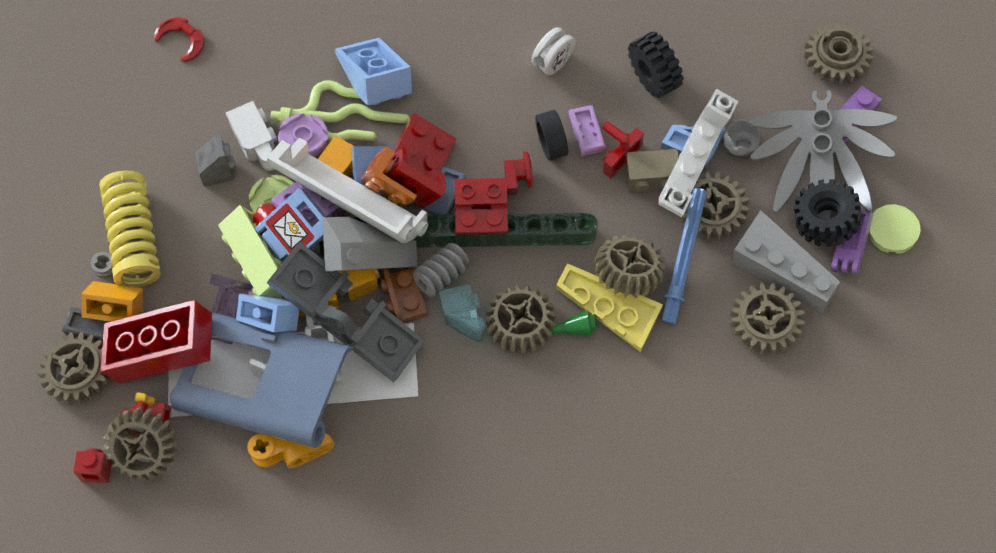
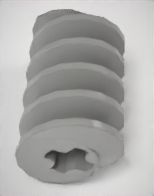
(441, 269)

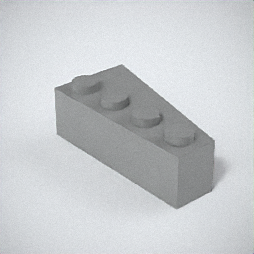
(780, 260)

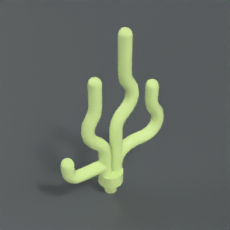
(340, 114)

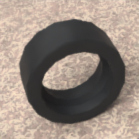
(551, 135)

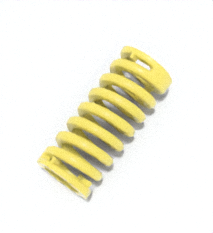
(120, 260)

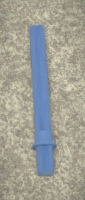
(676, 288)

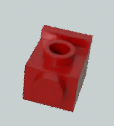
(92, 466)

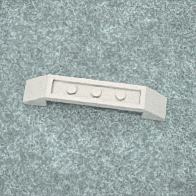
(695, 153)

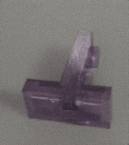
(227, 297)

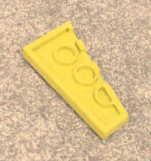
(627, 317)

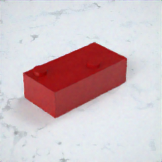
(157, 342)

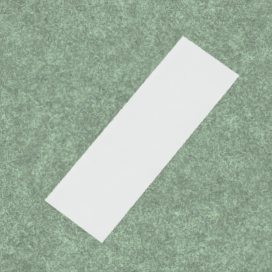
(231, 373)

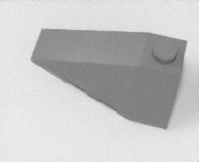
(361, 246)

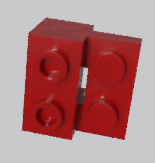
(481, 206)

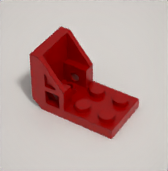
(420, 158)

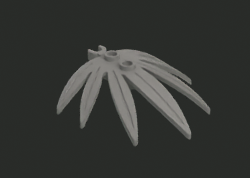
(822, 136)

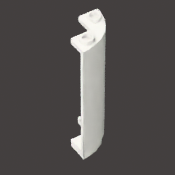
(345, 192)

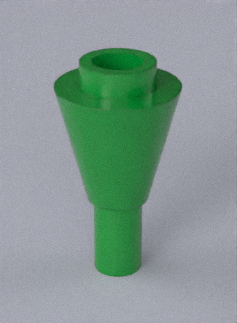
(580, 325)

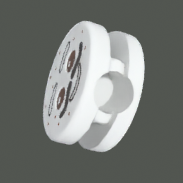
(553, 51)

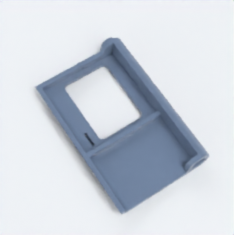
(290, 390)

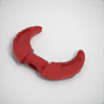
(177, 24)

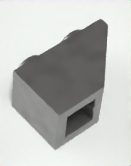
(215, 162)

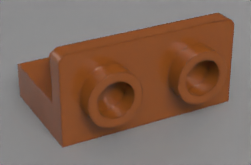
(405, 295)

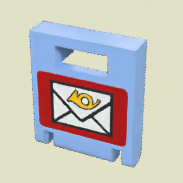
(288, 226)

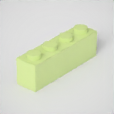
(250, 251)

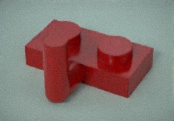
(628, 142)

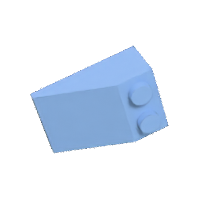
(375, 71)

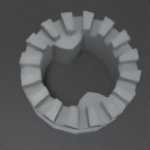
(95, 264)

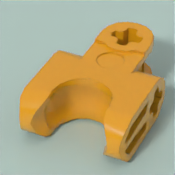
(280, 449)

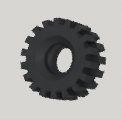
(655, 64)
(827, 197)

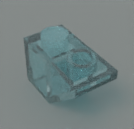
(460, 311)

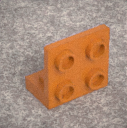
(378, 182)

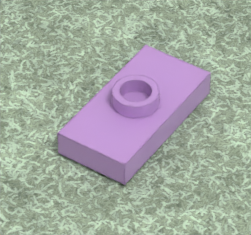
(587, 130)

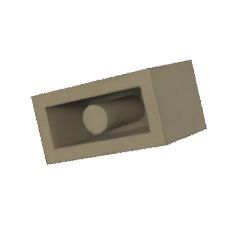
(649, 169)

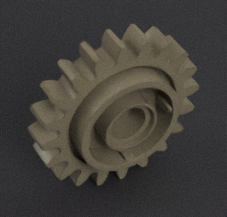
(823, 47)

